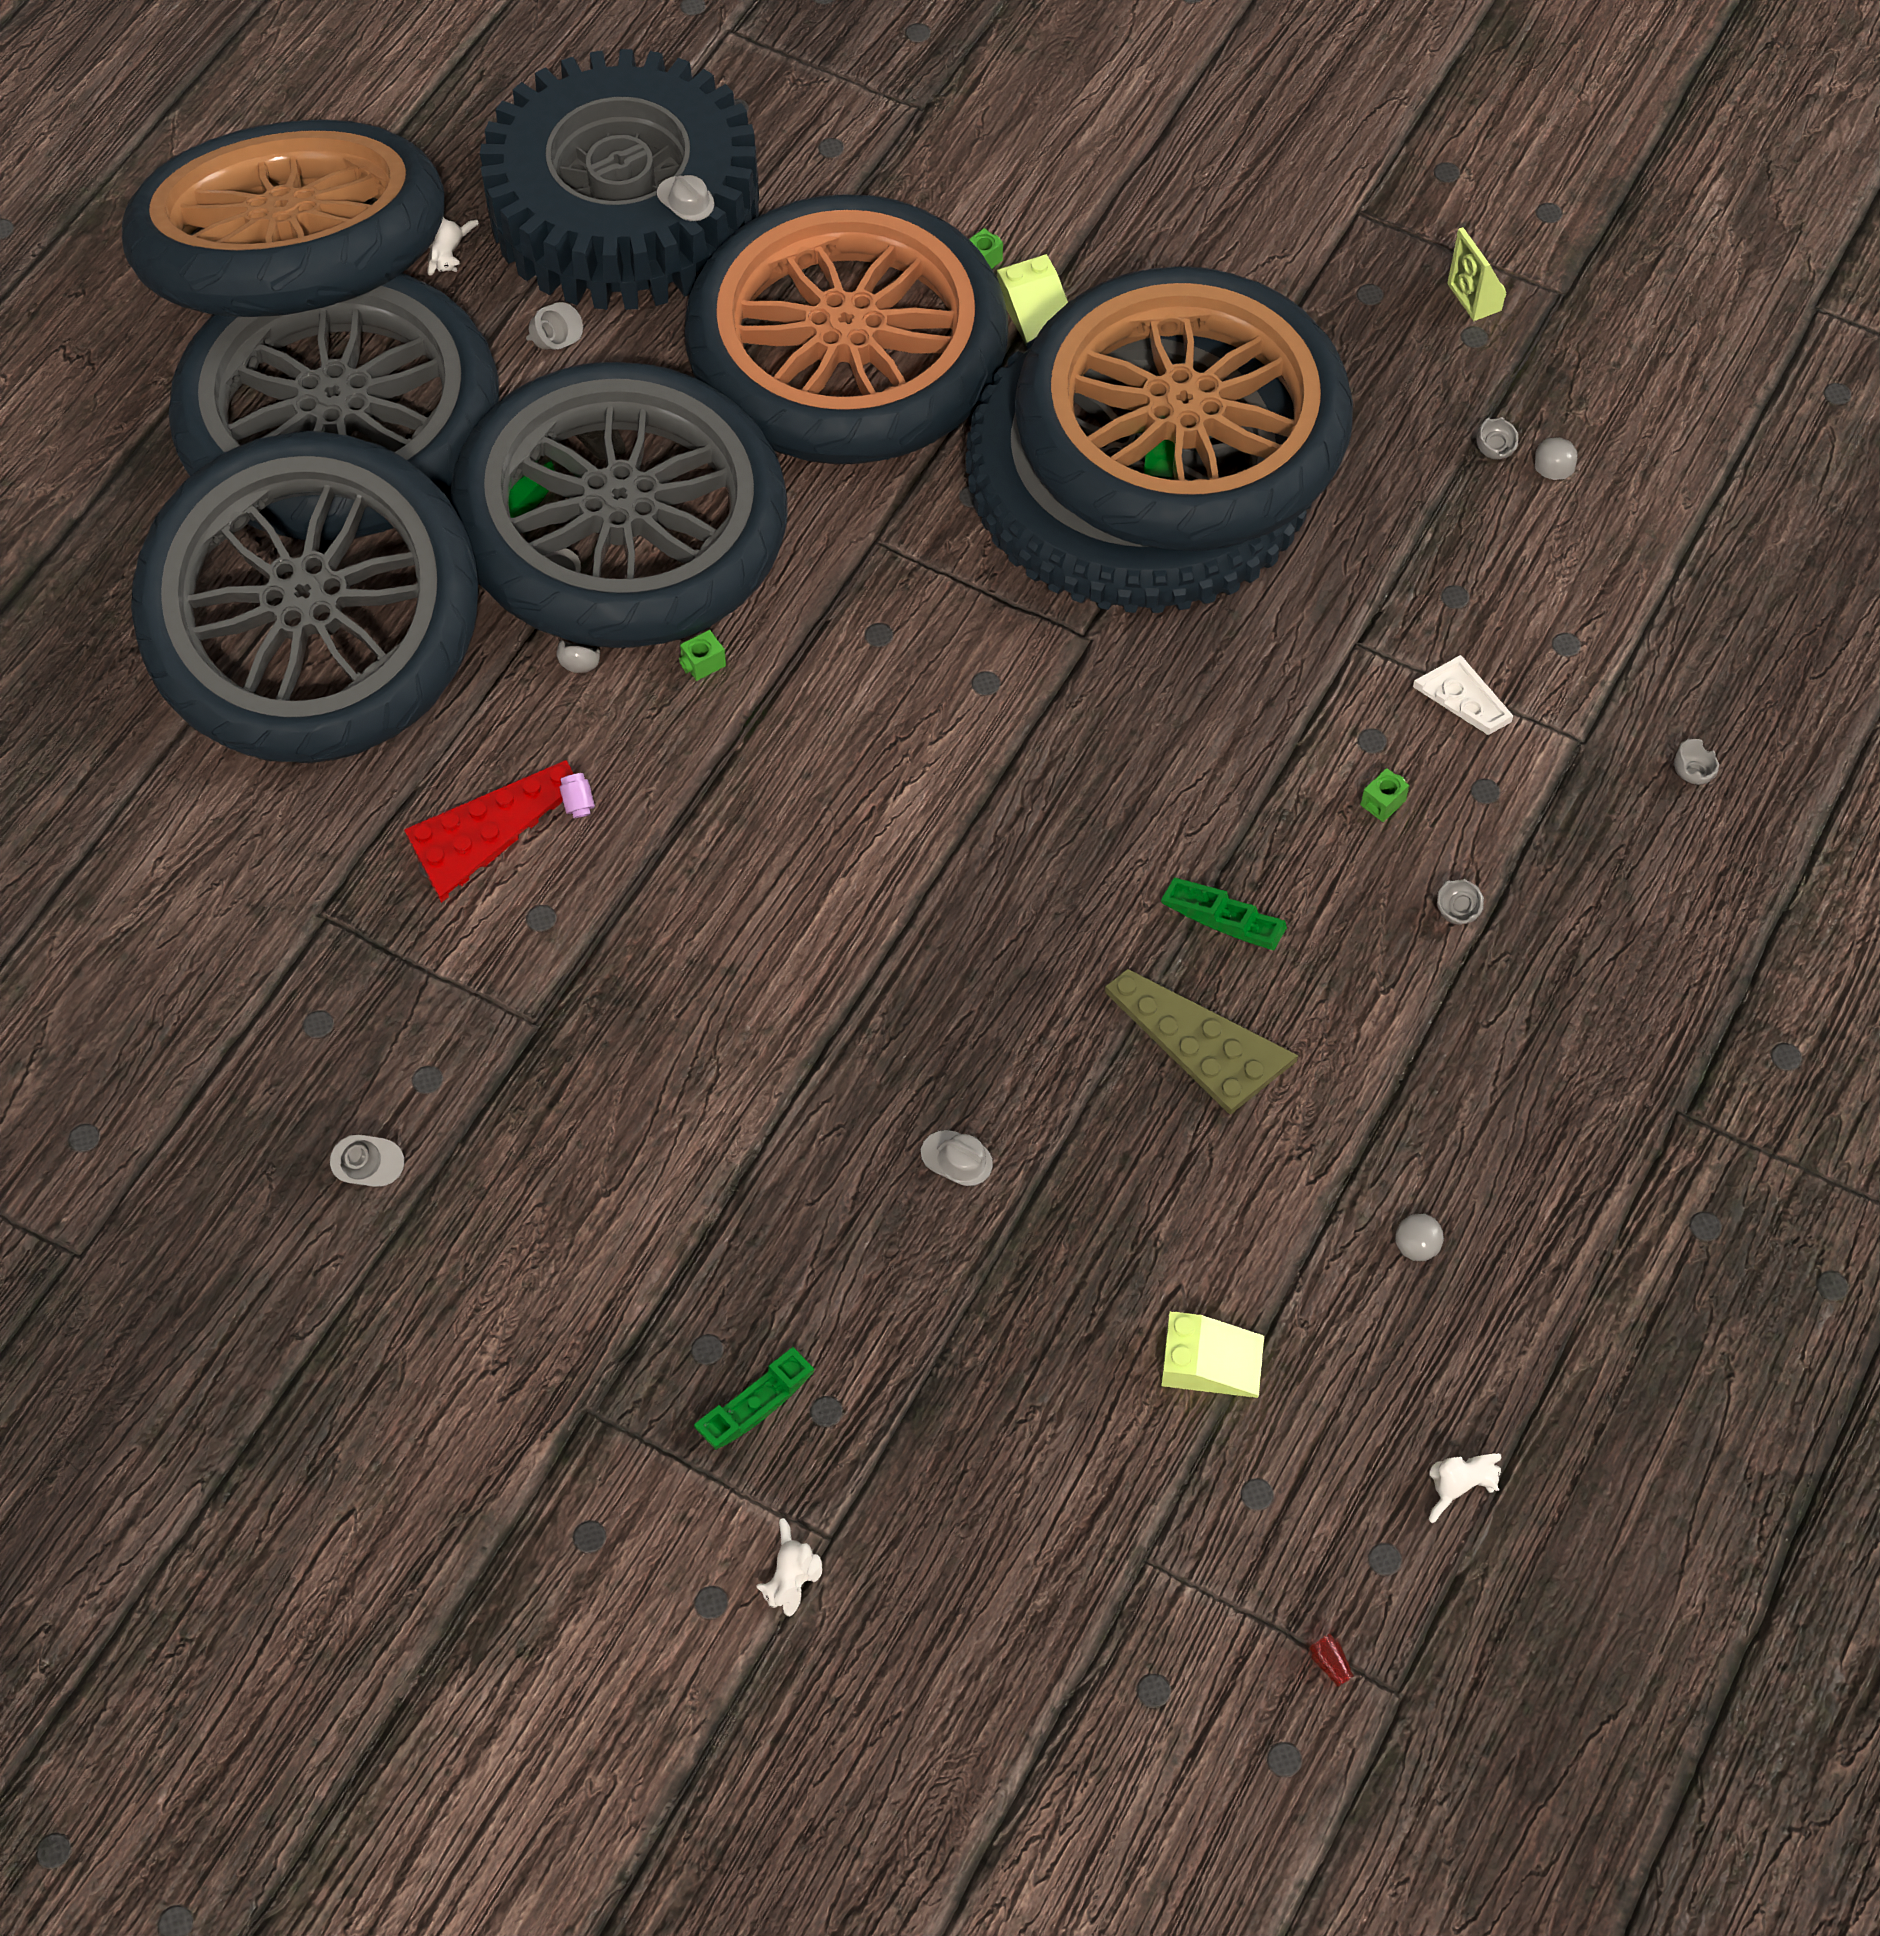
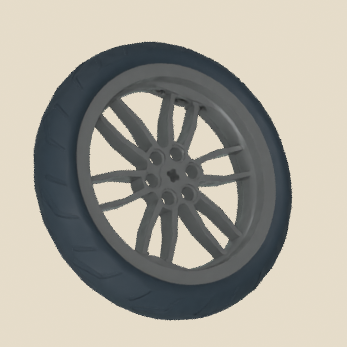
(337, 394)
(221, 502)
(620, 504)

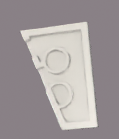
(1465, 694)

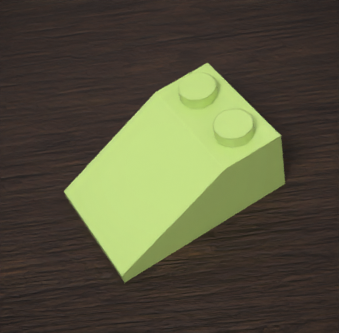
(1474, 279)
(1031, 294)
(1211, 1356)

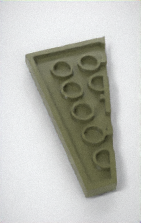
(1214, 1051)

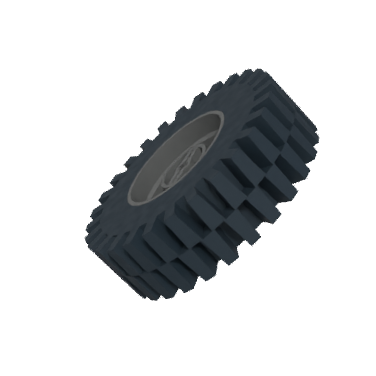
(581, 167)

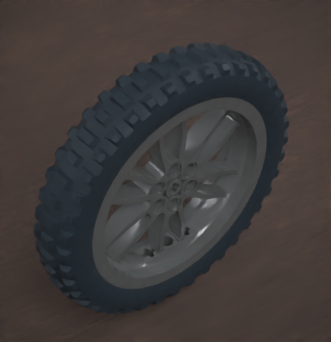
(1071, 552)

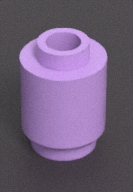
(576, 795)

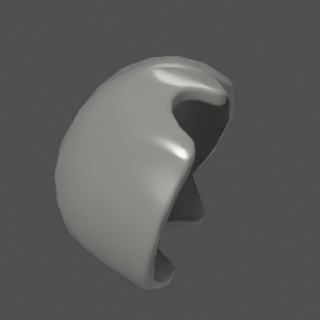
(1497, 438)
(1555, 458)
(577, 657)
(1695, 763)
(1460, 901)
(1419, 1237)

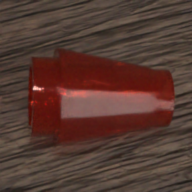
(1331, 1659)

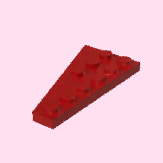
(481, 829)

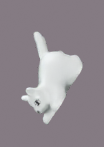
(444, 245)
(1456, 1477)
(794, 1567)

